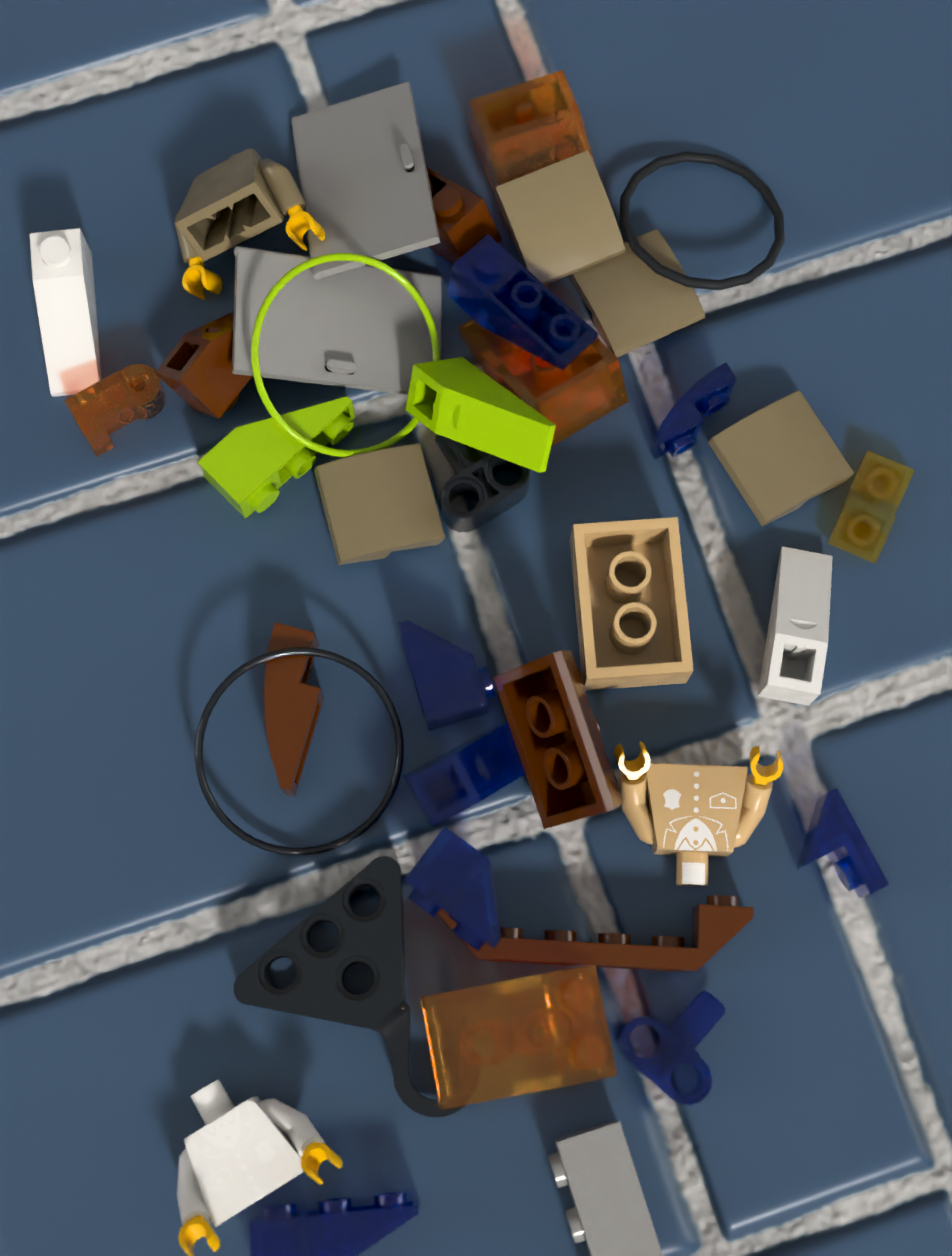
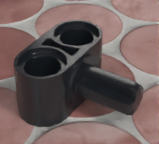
(476, 480)

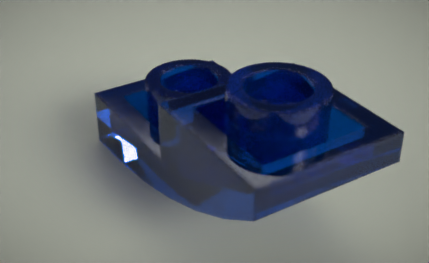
(684, 419)

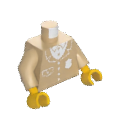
(694, 807)

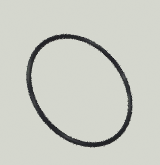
(240, 671)

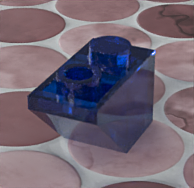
(460, 884)

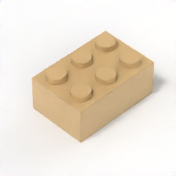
(630, 603)

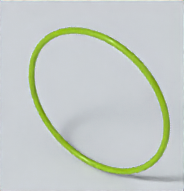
(257, 330)

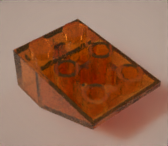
(526, 128)

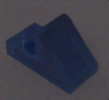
(836, 830)

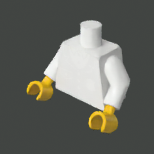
(241, 1159)

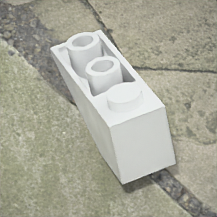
(797, 628)

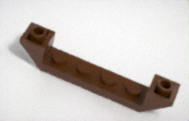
(711, 929)

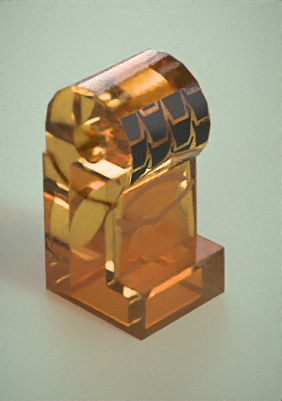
(115, 403)

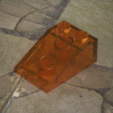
(566, 397)
(518, 1036)

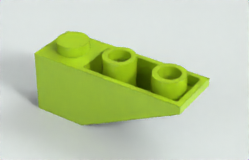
(479, 412)
(261, 456)

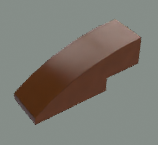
(290, 705)

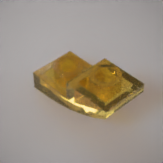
(870, 506)

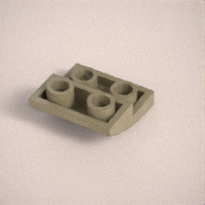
(561, 218)
(632, 301)
(780, 457)
(379, 503)

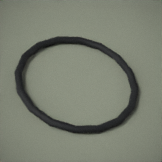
(680, 278)

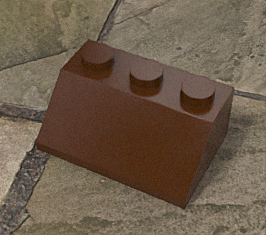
(558, 739)

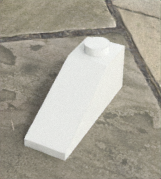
(66, 309)

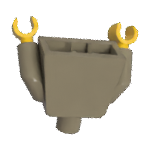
(232, 206)

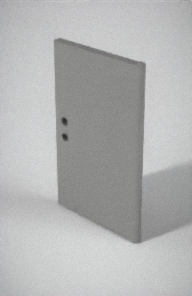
(360, 179)
(343, 321)

